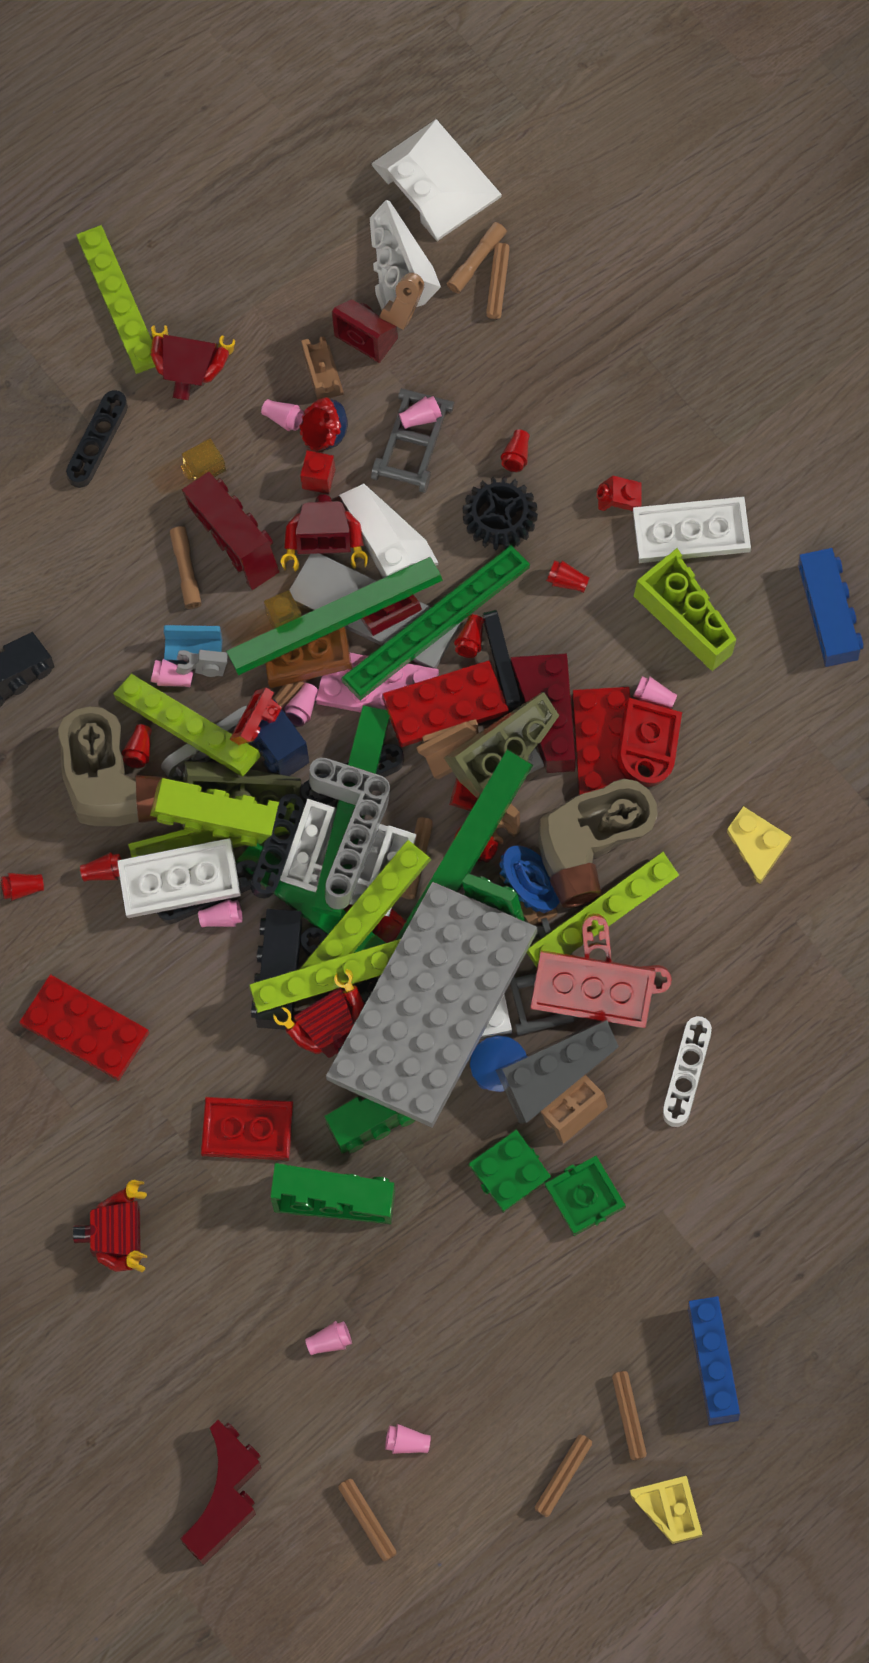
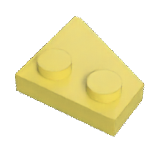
(758, 842)
(670, 1508)

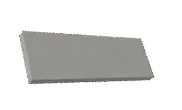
(327, 580)

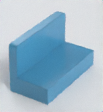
(190, 639)

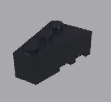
(22, 664)

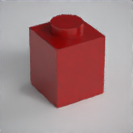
(318, 472)

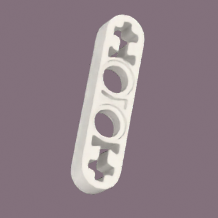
(690, 1072)

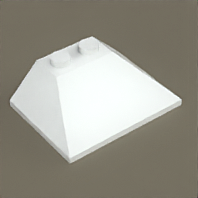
(437, 179)
(311, 842)

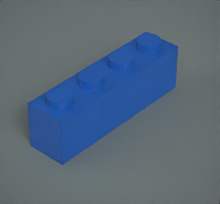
(829, 607)
(713, 1361)

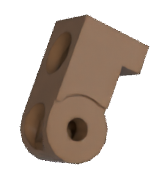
(407, 297)

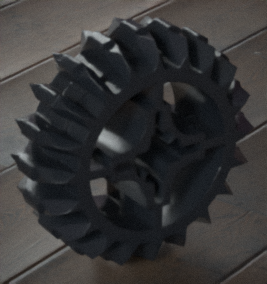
(516, 500)

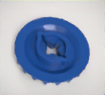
(528, 878)

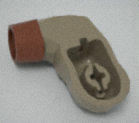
(96, 774)
(589, 829)

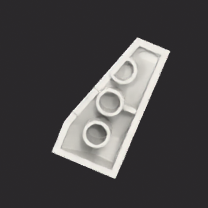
(398, 256)
(385, 534)

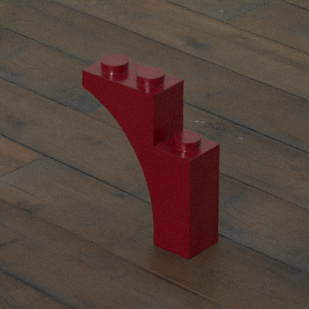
(227, 1508)

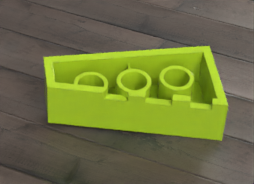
(685, 610)
(214, 812)

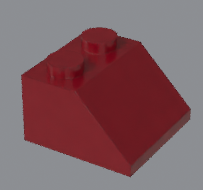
(363, 329)

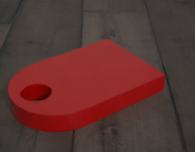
(648, 739)

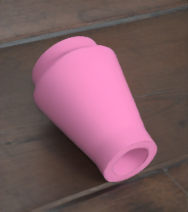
(421, 413)
(284, 414)
(165, 675)
(654, 693)
(301, 705)
(221, 915)
(331, 1338)
(405, 1440)

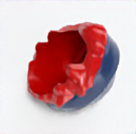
(323, 424)

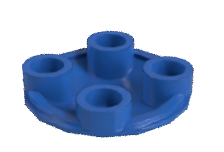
(491, 1055)

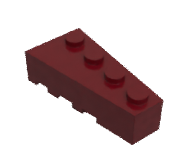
(232, 529)
(550, 676)

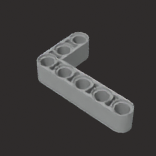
(358, 828)

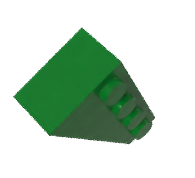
(362, 1121)
(331, 1194)

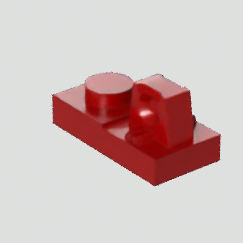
(260, 707)

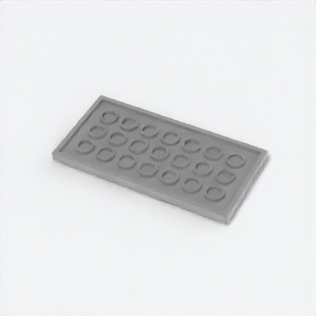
(432, 1004)

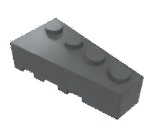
(548, 1072)

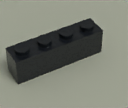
(277, 957)

